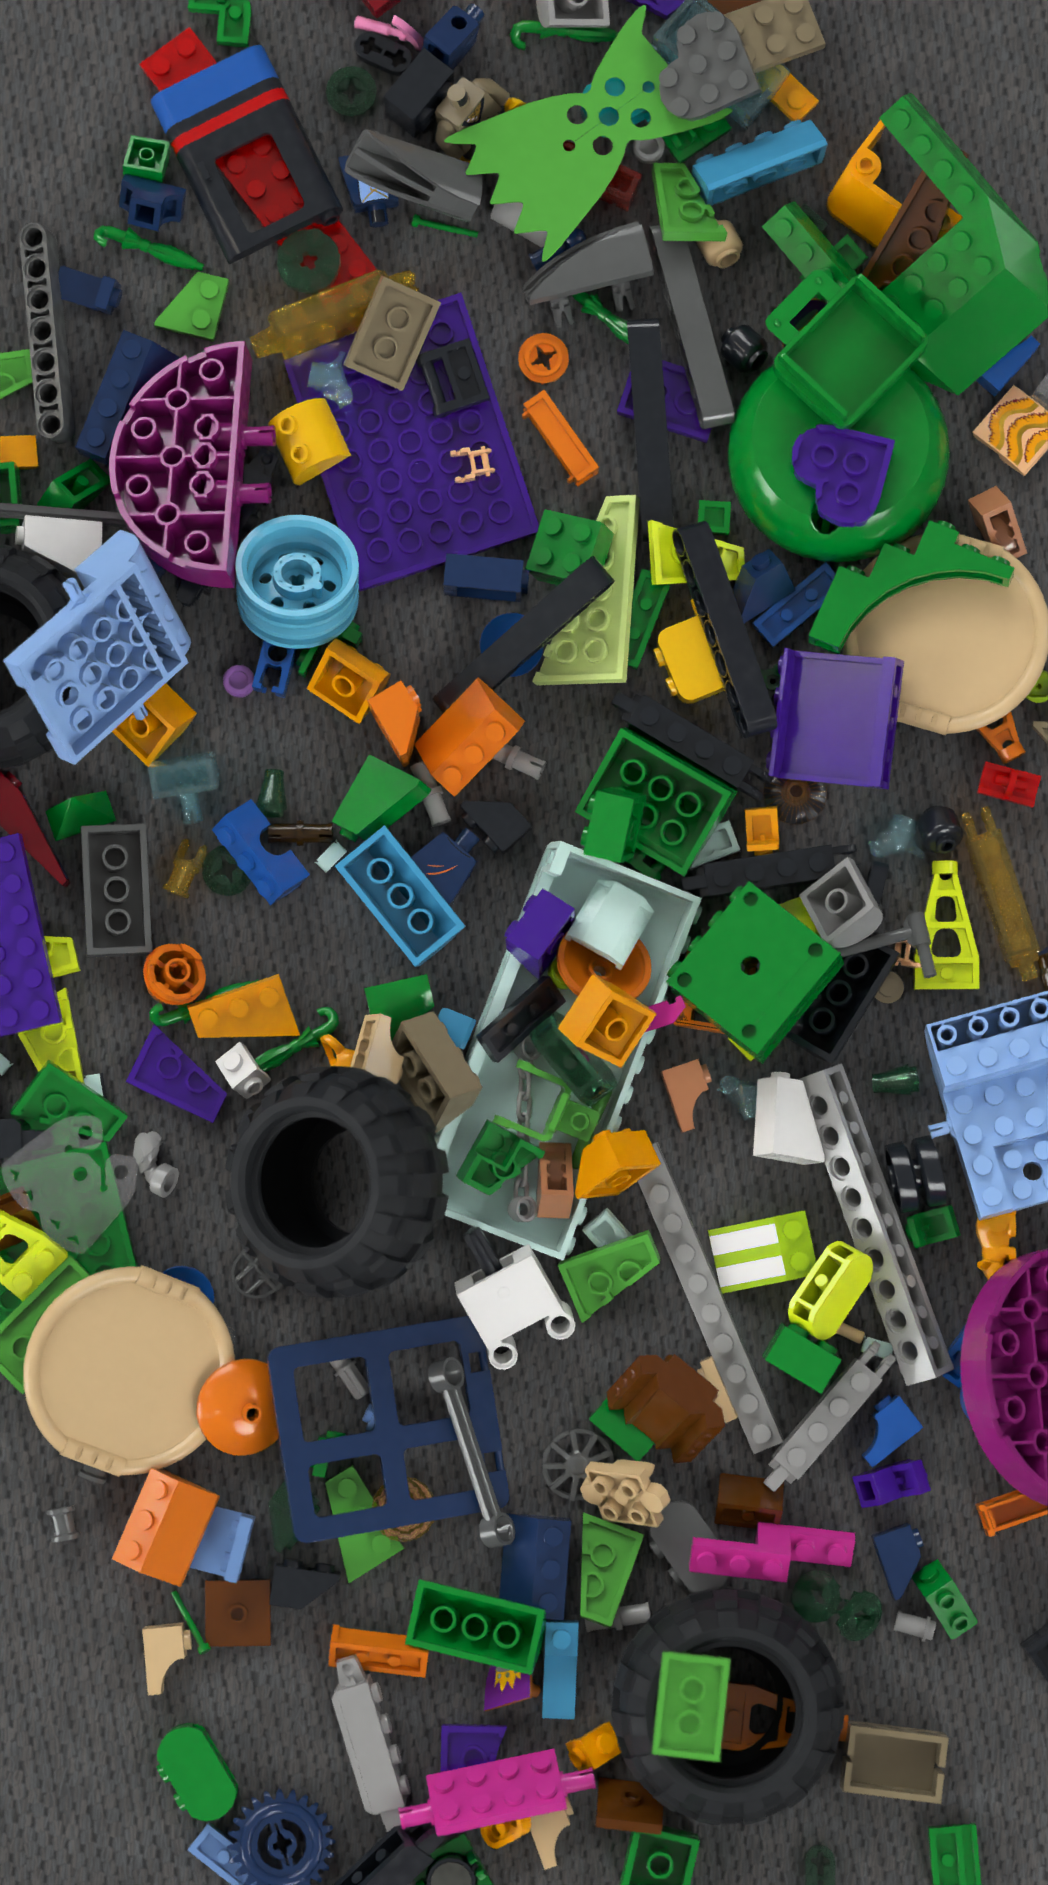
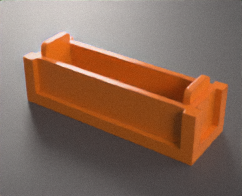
(560, 438)
(1008, 1511)
(378, 1651)

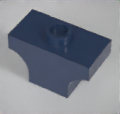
(151, 202)

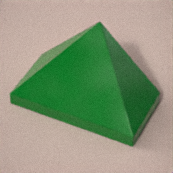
(80, 811)

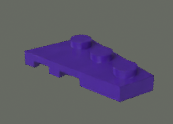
(173, 1077)
(469, 1744)

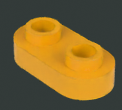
(504, 1833)

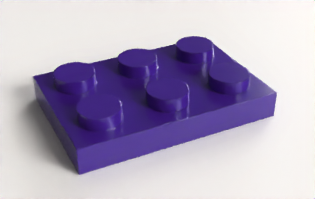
(679, 405)

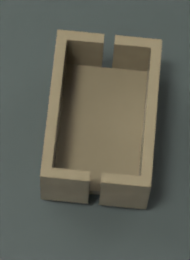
(894, 1762)

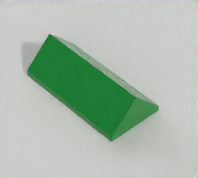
(476, 1627)

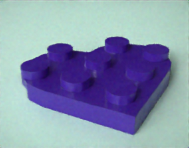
(844, 469)

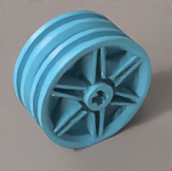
(300, 599)

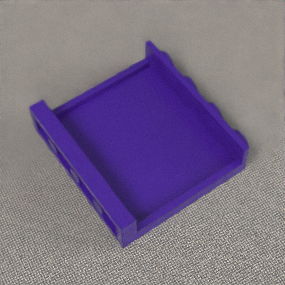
(835, 718)

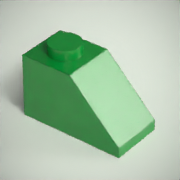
(76, 487)

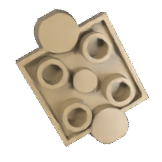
(625, 1492)

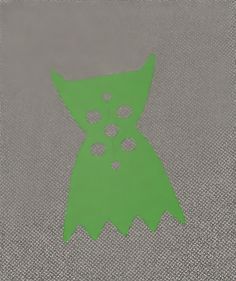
(528, 140)

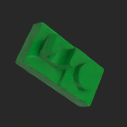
(690, 142)

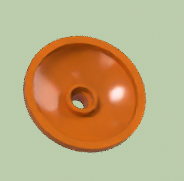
(579, 963)
(225, 1403)

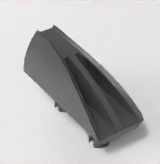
(415, 174)
(598, 262)

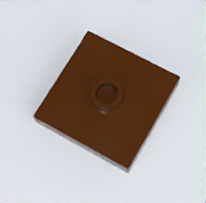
(238, 1613)
(627, 1807)

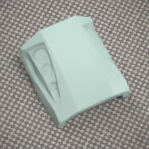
(611, 921)

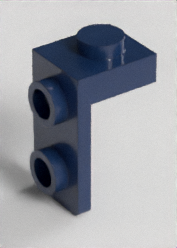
(89, 290)

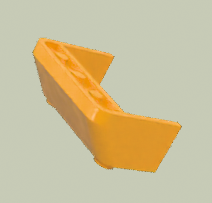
(862, 204)

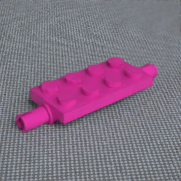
(496, 1793)

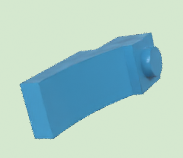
(560, 1669)

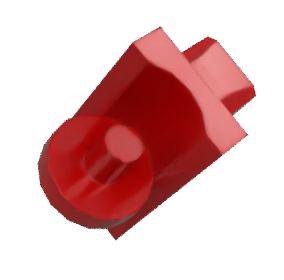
(1008, 784)

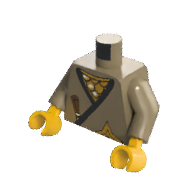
(466, 106)

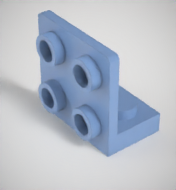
(224, 1544)

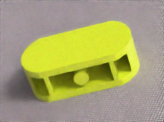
(830, 1290)

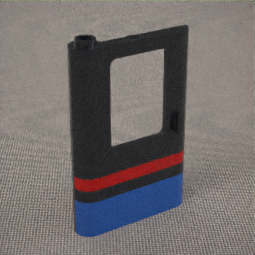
(225, 111)

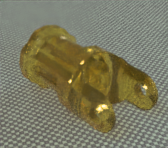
(184, 870)

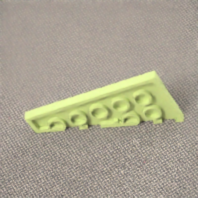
(597, 640)

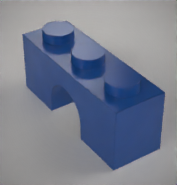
(271, 874)

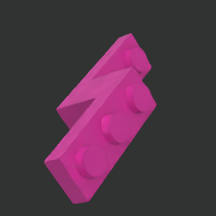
(772, 1552)

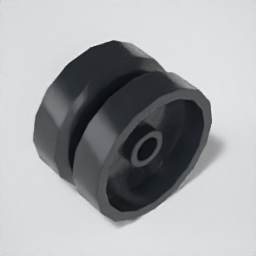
(915, 1174)

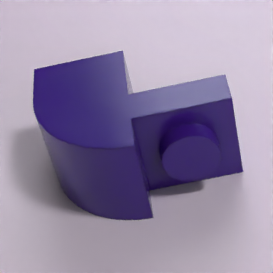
(891, 1482)

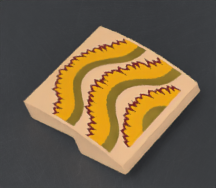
(1016, 430)

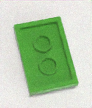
(691, 1706)

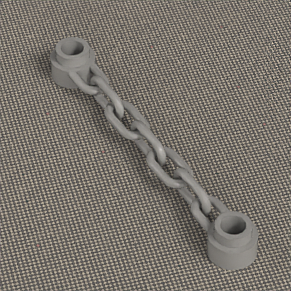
(527, 1204)

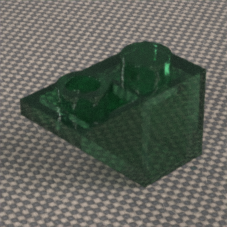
(281, 1518)

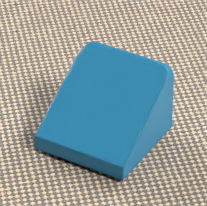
(458, 1026)

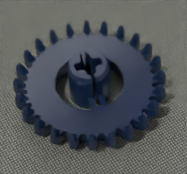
(272, 1812)

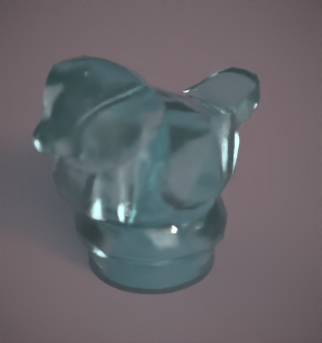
(331, 381)
(896, 838)
(741, 1094)

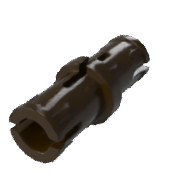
(300, 833)

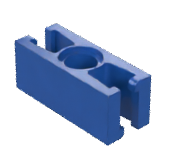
(265, 662)

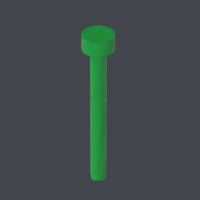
(417, 221)
(203, 1647)

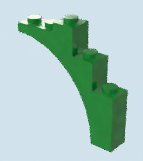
(896, 569)

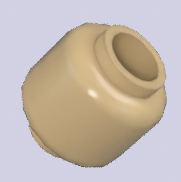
(722, 252)

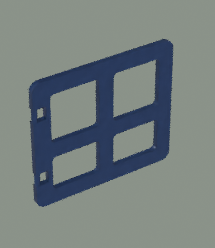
(388, 1436)

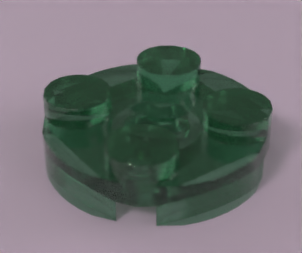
(311, 243)

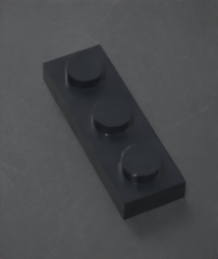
(520, 1018)

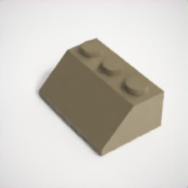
(435, 1069)

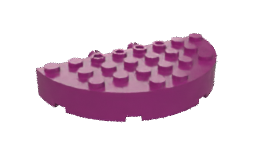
(182, 463)
(1008, 1372)

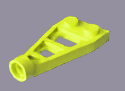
(957, 971)
(34, 1263)

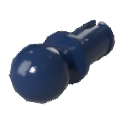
(574, 238)

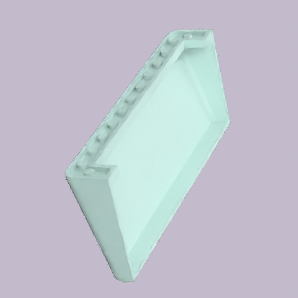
(571, 878)

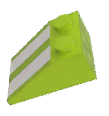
(762, 1251)

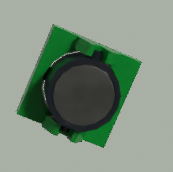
(455, 1868)

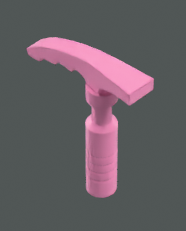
(404, 31)

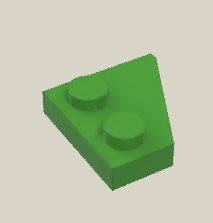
(196, 308)

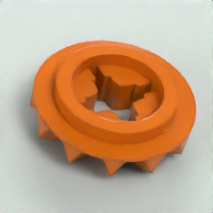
(548, 345)

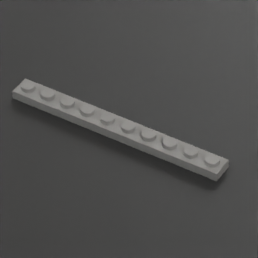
(710, 1307)

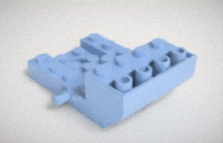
(107, 644)
(996, 1099)

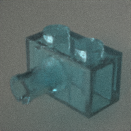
(185, 779)

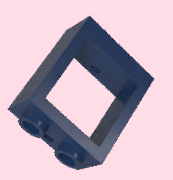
(485, 577)

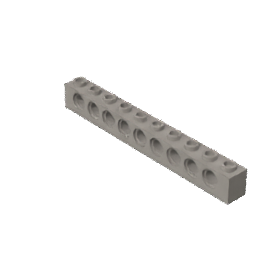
(876, 1227)

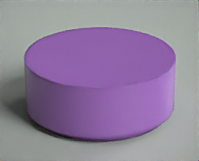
(238, 681)

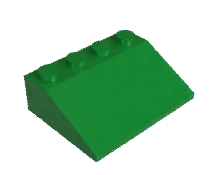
(680, 802)

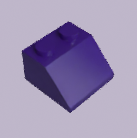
(539, 931)

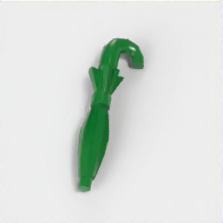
(591, 35)
(131, 240)
(592, 305)
(182, 1012)
(309, 1038)

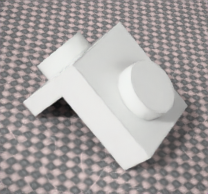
(242, 1071)

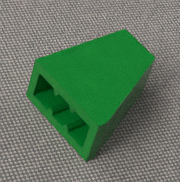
(377, 799)

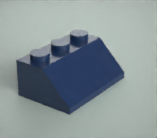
(537, 1563)

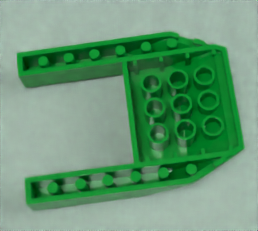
(972, 288)

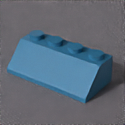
(759, 162)
(400, 896)

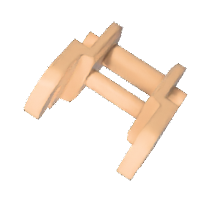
(471, 454)
(905, 961)

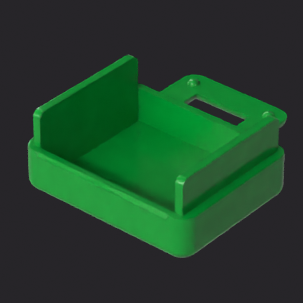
(847, 350)

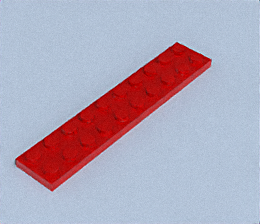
(257, 168)

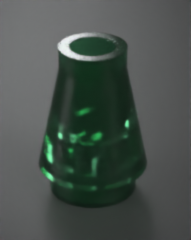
(272, 794)
(899, 1080)

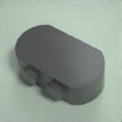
(674, 1542)

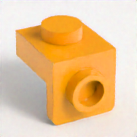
(762, 830)
(594, 1747)

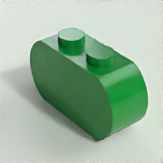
(196, 1772)

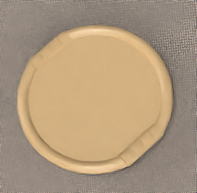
(963, 642)
(122, 1369)

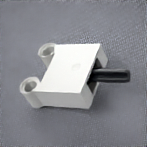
(509, 1297)

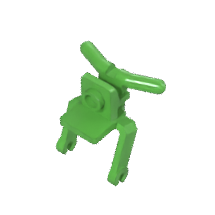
(565, 1116)

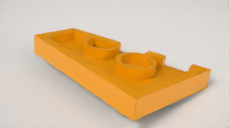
(247, 1011)

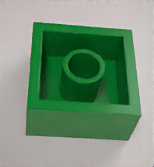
(147, 158)

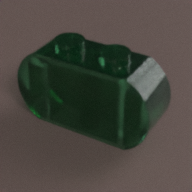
(579, 1069)

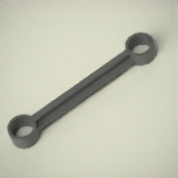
(471, 1452)

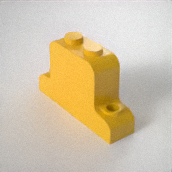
(688, 661)

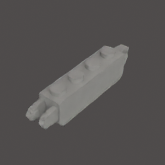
(826, 1418)
(368, 1742)

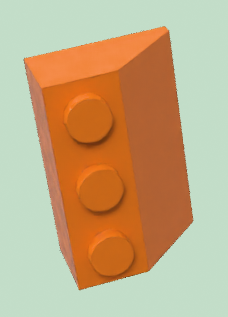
(398, 717)
(467, 736)
(166, 1527)

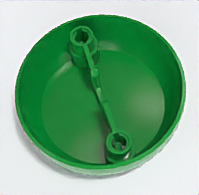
(786, 508)

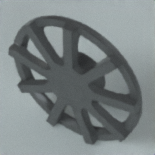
(574, 1462)

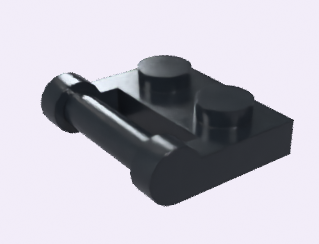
(462, 374)

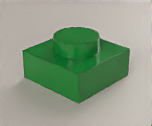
(716, 515)

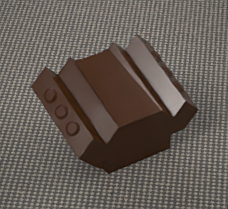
(668, 1404)

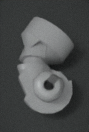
(161, 1177)

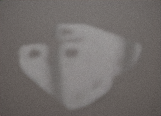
(55, 1191)

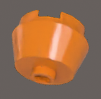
(174, 974)

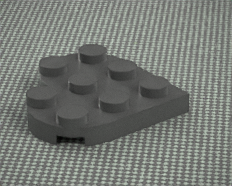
(710, 69)

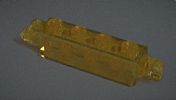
(322, 316)
(1002, 895)

